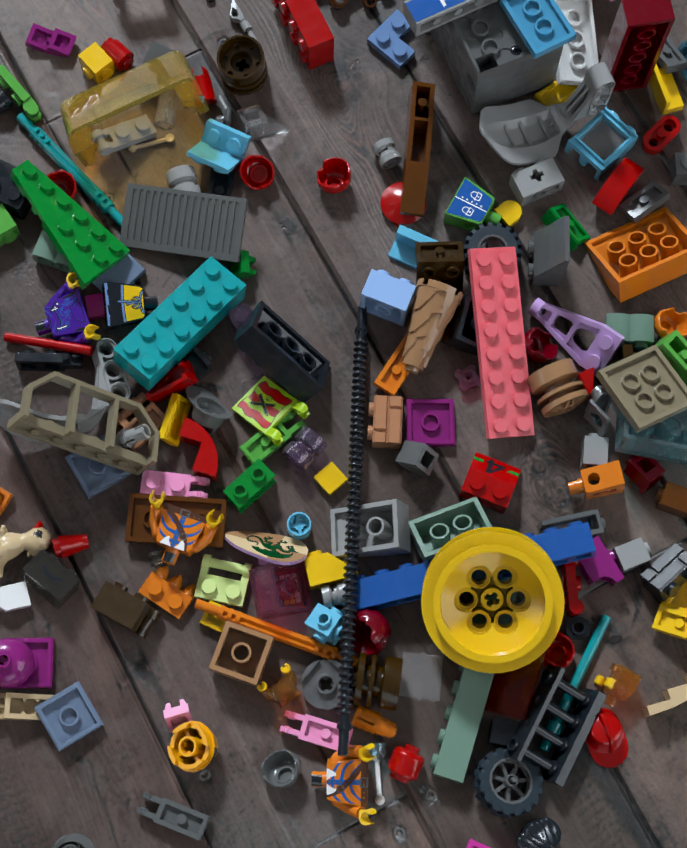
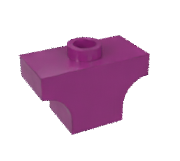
(601, 567)

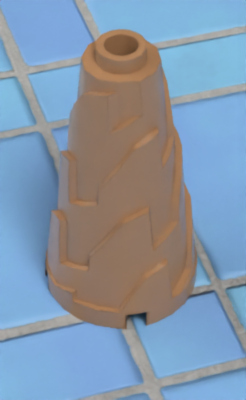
(430, 314)

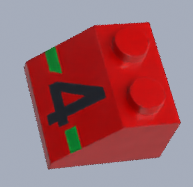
(490, 482)

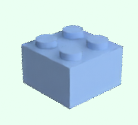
(388, 296)

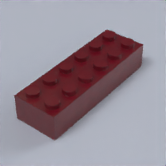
(637, 41)

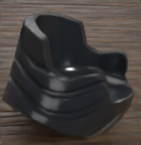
(540, 834)

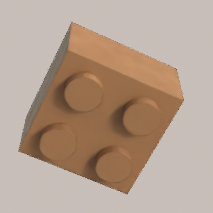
(241, 654)

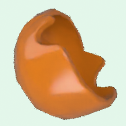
(670, 320)

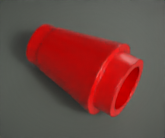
(69, 544)

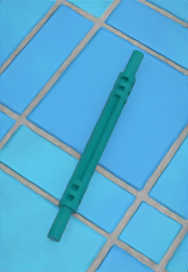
(69, 166)

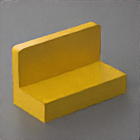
(665, 91)

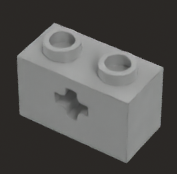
(530, 190)

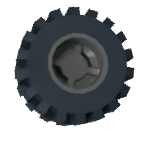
(491, 237)

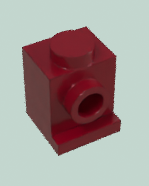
(644, 472)

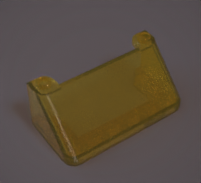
(125, 92)

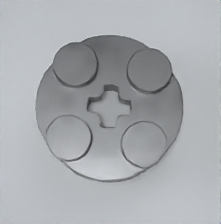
(311, 684)

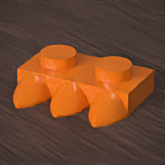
(168, 593)

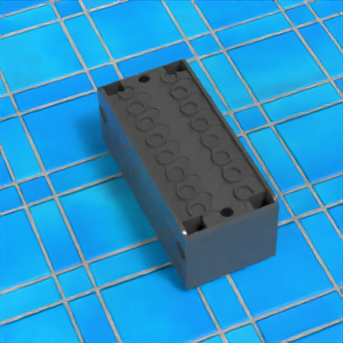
(491, 58)

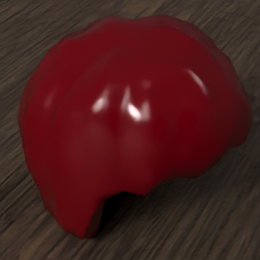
(371, 632)

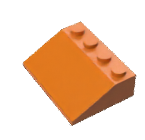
(641, 254)

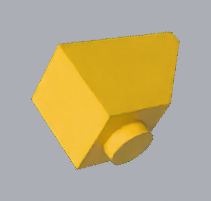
(323, 569)

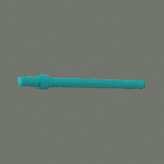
(555, 724)

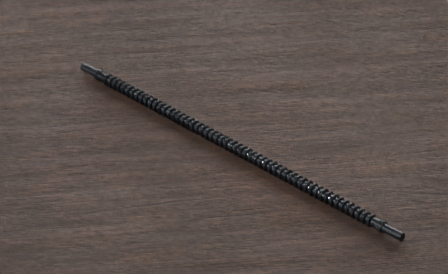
(344, 724)

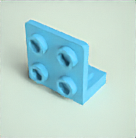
(220, 147)

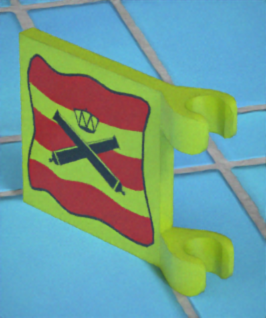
(266, 406)

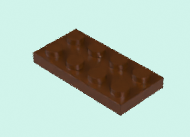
(138, 524)

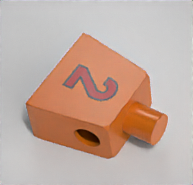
(607, 475)

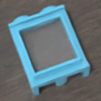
(602, 141)

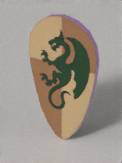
(268, 547)

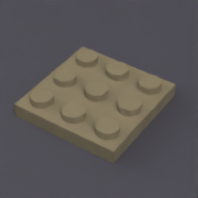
(645, 388)

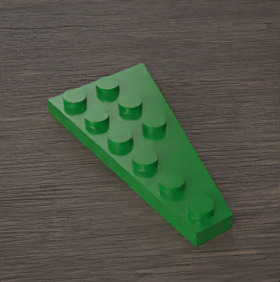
(73, 231)

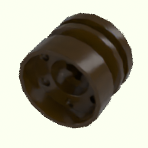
(242, 64)
(377, 681)

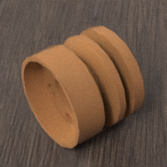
(556, 384)

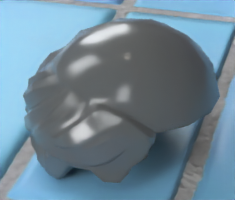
(281, 769)

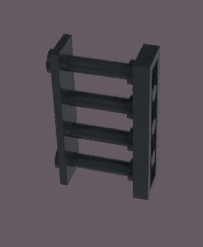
(574, 735)

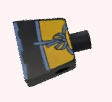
(125, 304)

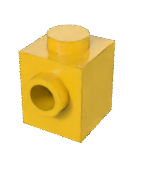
(96, 63)

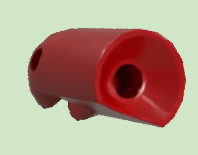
(205, 85)

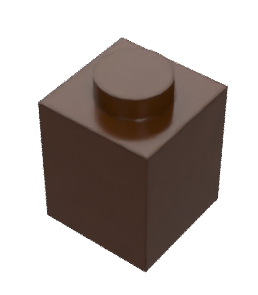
(672, 499)

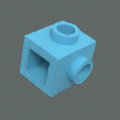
(325, 624)

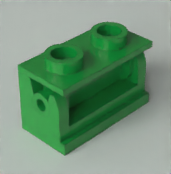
(249, 486)

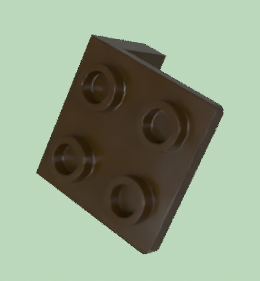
(441, 262)

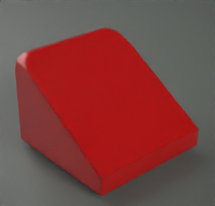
(587, 378)

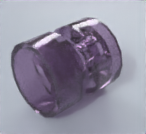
(307, 445)

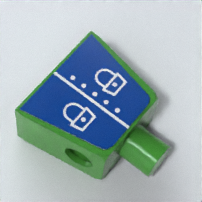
(471, 207)

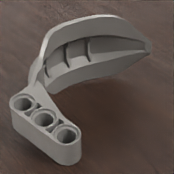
(533, 131)
(84, 423)

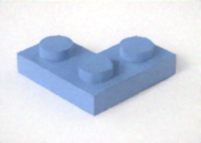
(388, 41)

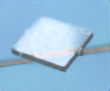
(421, 676)

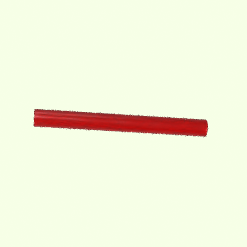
(49, 343)

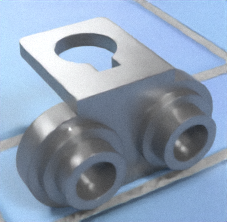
(598, 408)

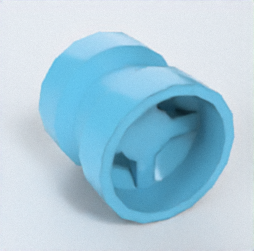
(296, 522)

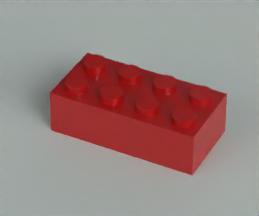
(307, 30)

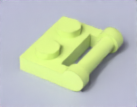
(220, 588)

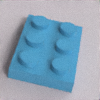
(539, 24)

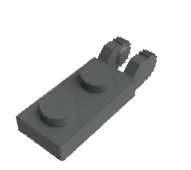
(176, 816)

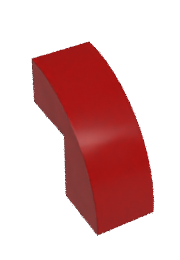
(618, 185)
(207, 458)

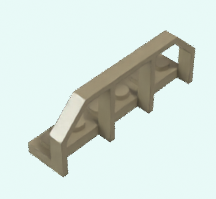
(79, 443)

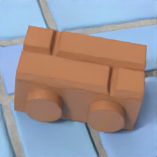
(386, 421)

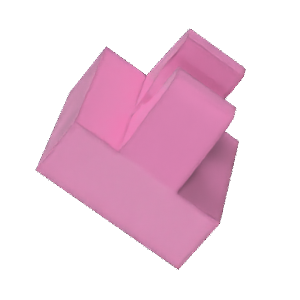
(177, 715)

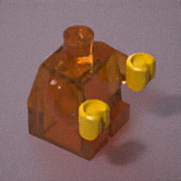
(619, 684)
(284, 690)

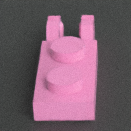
(172, 484)
(314, 730)

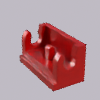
(173, 382)

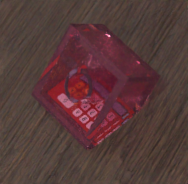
(280, 590)

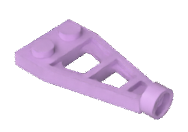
(600, 351)

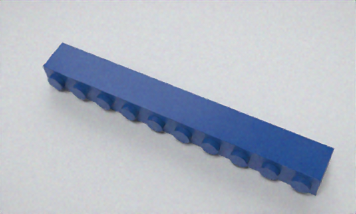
(406, 583)

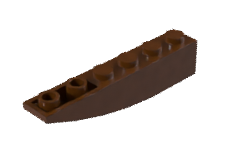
(417, 148)

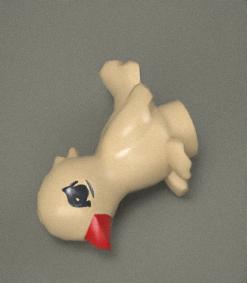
(14, 543)

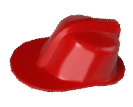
(607, 740)

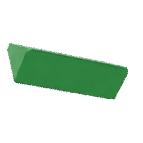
(578, 235)

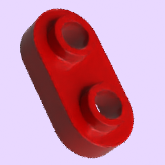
(659, 135)

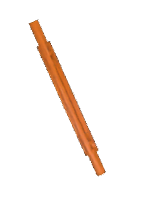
(279, 633)

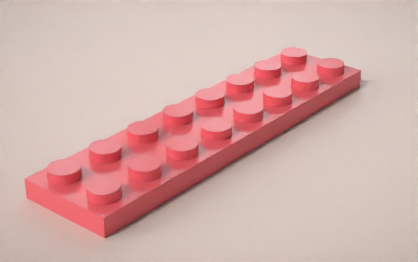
(500, 342)

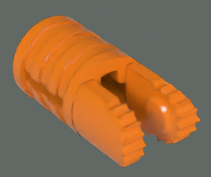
(373, 722)

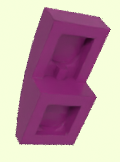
(51, 42)

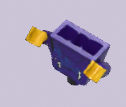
(67, 316)

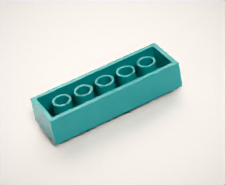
(179, 323)

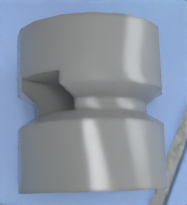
(183, 178)

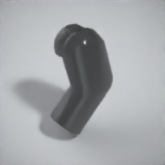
(225, 108)

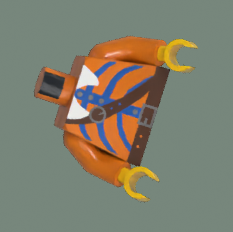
(180, 529)
(348, 782)

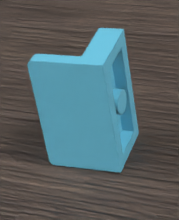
(404, 245)

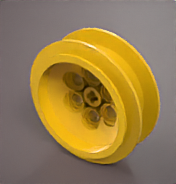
(492, 645)

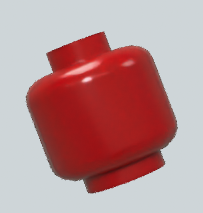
(405, 763)

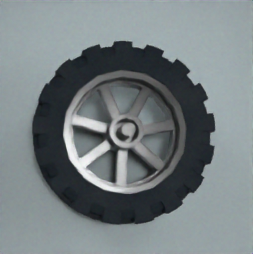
(489, 796)

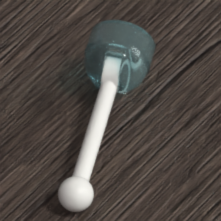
(380, 751)

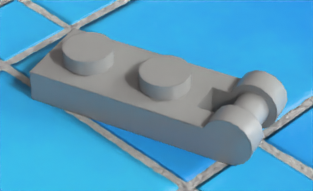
(123, 135)

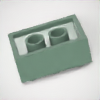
(437, 528)

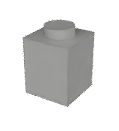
(593, 450)
(632, 555)

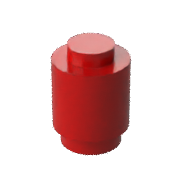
(121, 55)

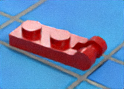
(571, 586)

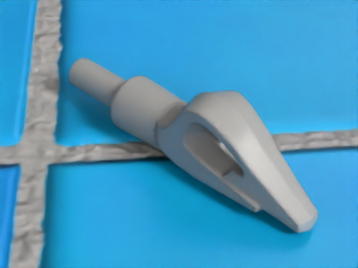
(240, 19)

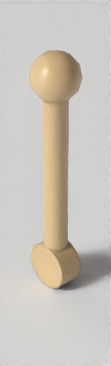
(169, 138)

